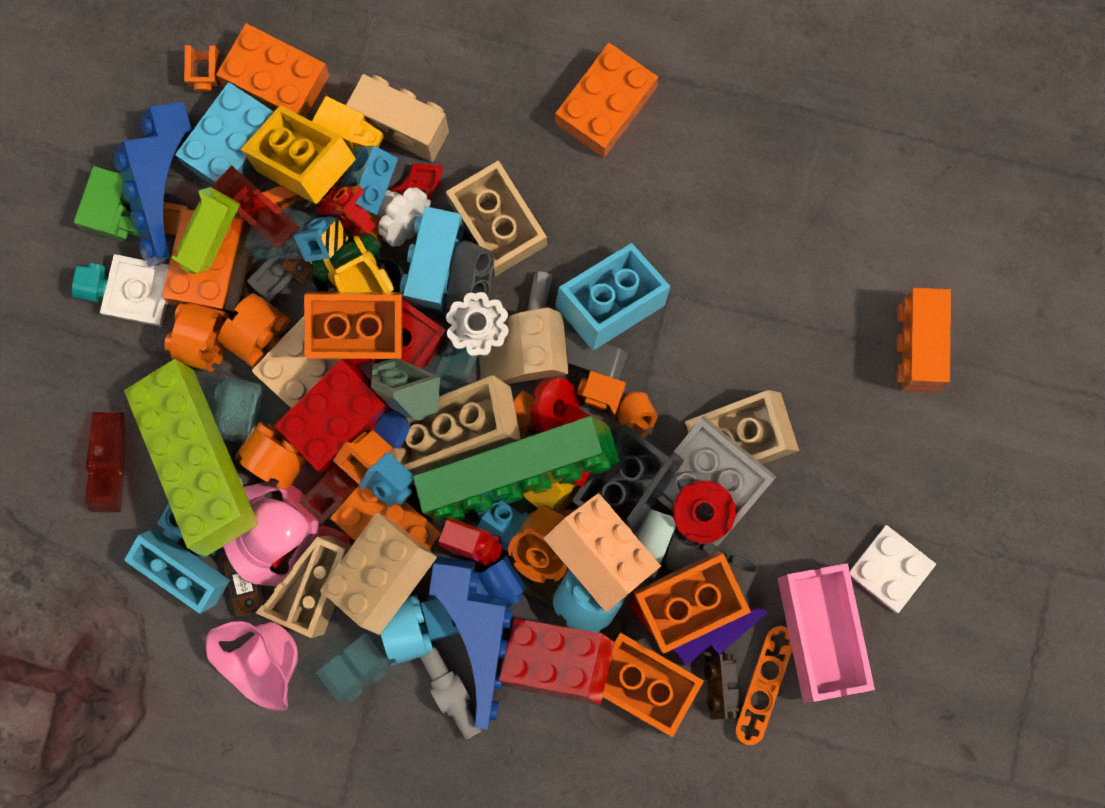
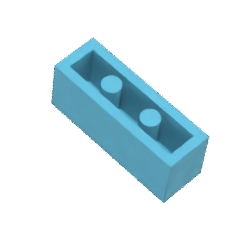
(177, 570)

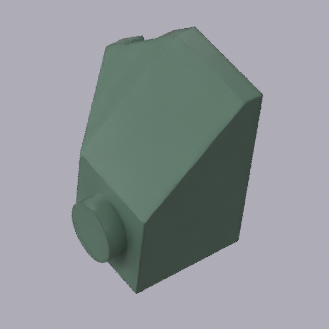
(406, 388)

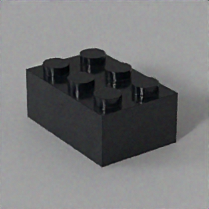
(637, 478)

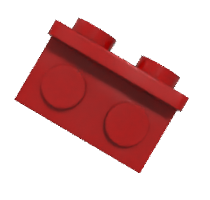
(340, 204)

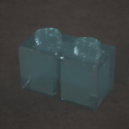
(453, 368)
(354, 669)

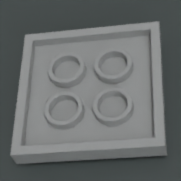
(717, 458)

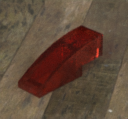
(105, 462)

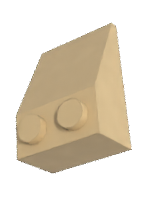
(531, 349)
(756, 425)

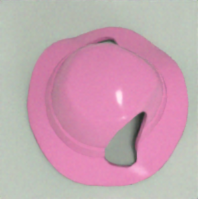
(279, 531)
(260, 665)

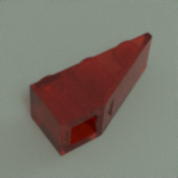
(328, 492)

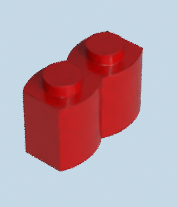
(470, 542)

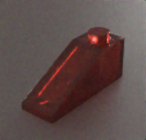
(256, 208)

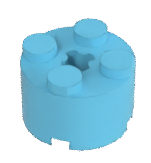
(580, 607)
(404, 636)

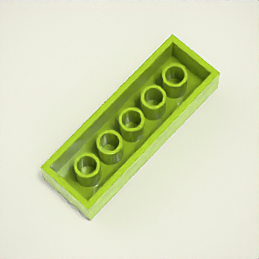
(190, 458)

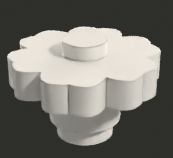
(399, 215)
(477, 324)

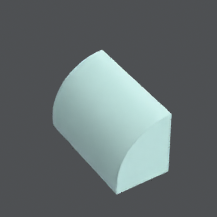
(656, 534)

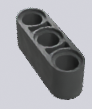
(469, 273)
(604, 360)
(684, 552)

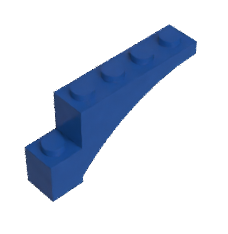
(144, 174)
(480, 624)

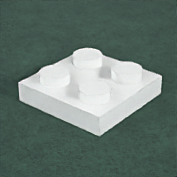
(135, 291)
(891, 569)

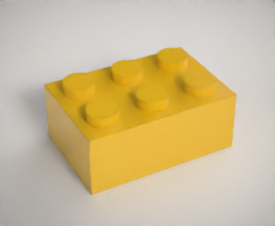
(298, 154)

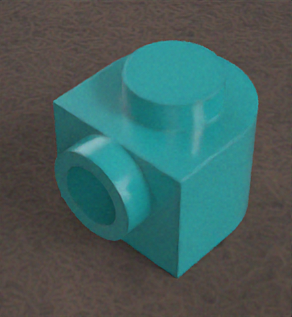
(89, 282)

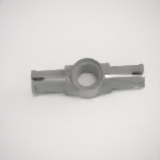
(450, 693)

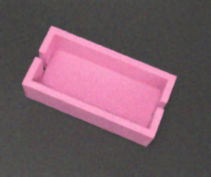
(825, 633)

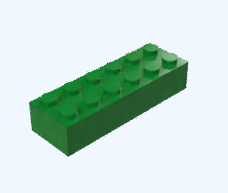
(517, 469)

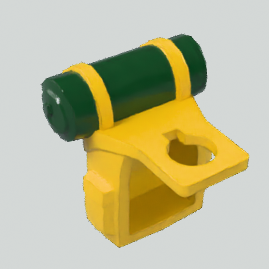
(354, 267)

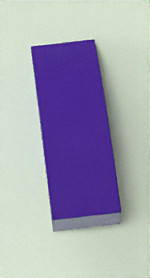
(719, 638)

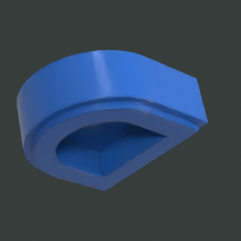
(392, 428)

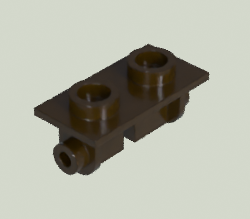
(718, 672)

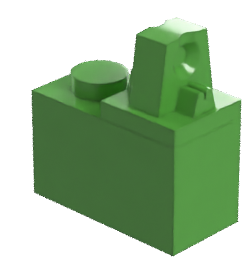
(104, 207)

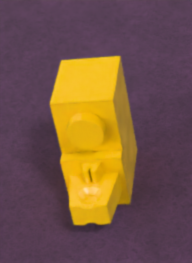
(347, 123)

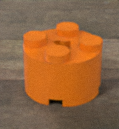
(253, 329)
(196, 336)
(270, 455)
(531, 552)

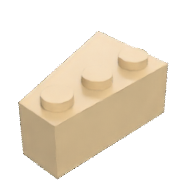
(298, 598)

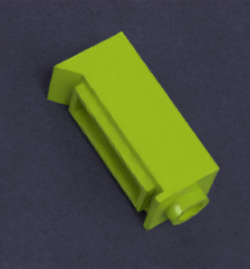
(206, 231)

